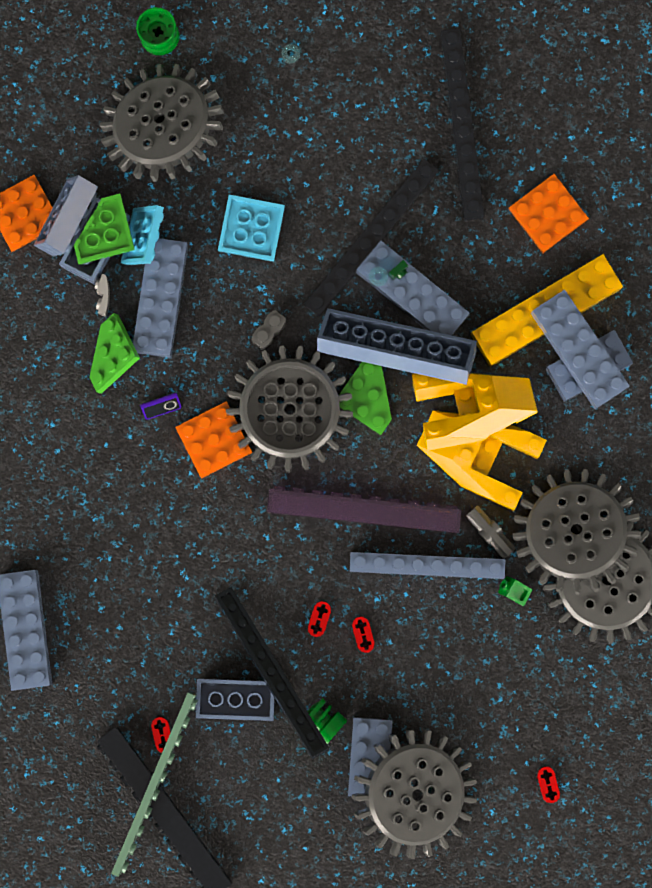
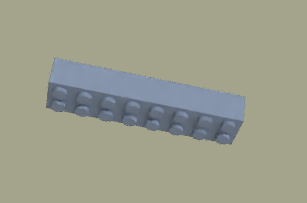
(396, 346)

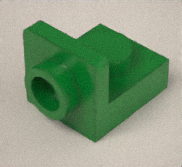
(514, 590)

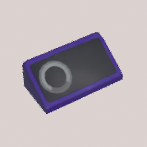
(161, 406)

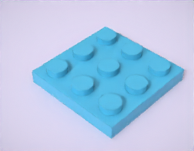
(251, 228)
(144, 233)

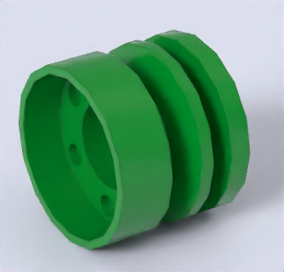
(153, 22)
(325, 723)

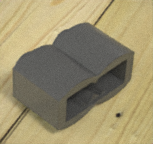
(272, 326)

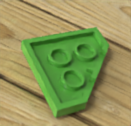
(105, 232)
(112, 354)
(369, 397)

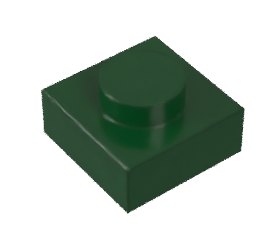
(399, 271)

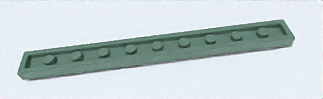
(152, 792)

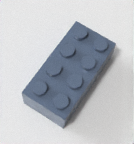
(66, 216)
(91, 270)
(564, 381)
(234, 700)
(365, 735)

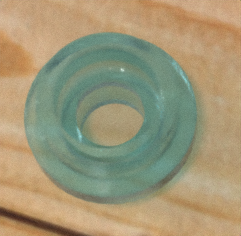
(290, 59)
(378, 270)

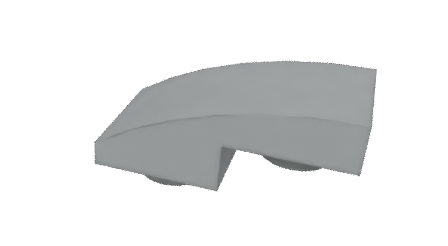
(103, 289)

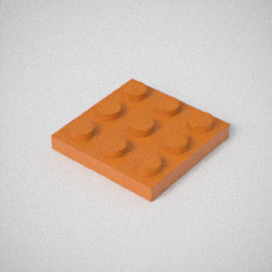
(23, 212)
(548, 213)
(210, 440)

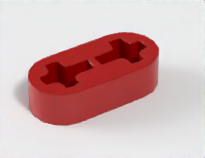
(314, 617)
(358, 636)
(156, 732)
(552, 783)

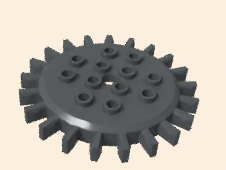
(161, 151)
(265, 384)
(554, 557)
(623, 610)
(384, 808)

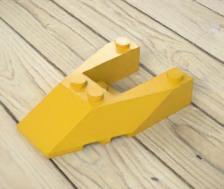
(483, 407)
(471, 462)

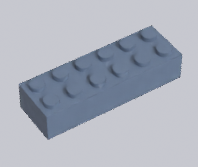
(414, 293)
(160, 299)
(579, 349)
(24, 630)

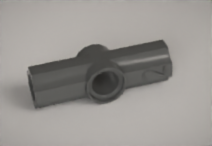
(490, 532)

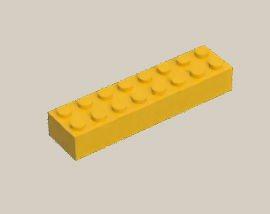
(517, 326)

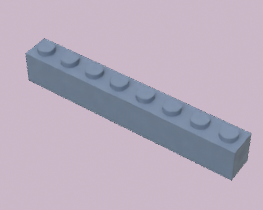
(427, 565)

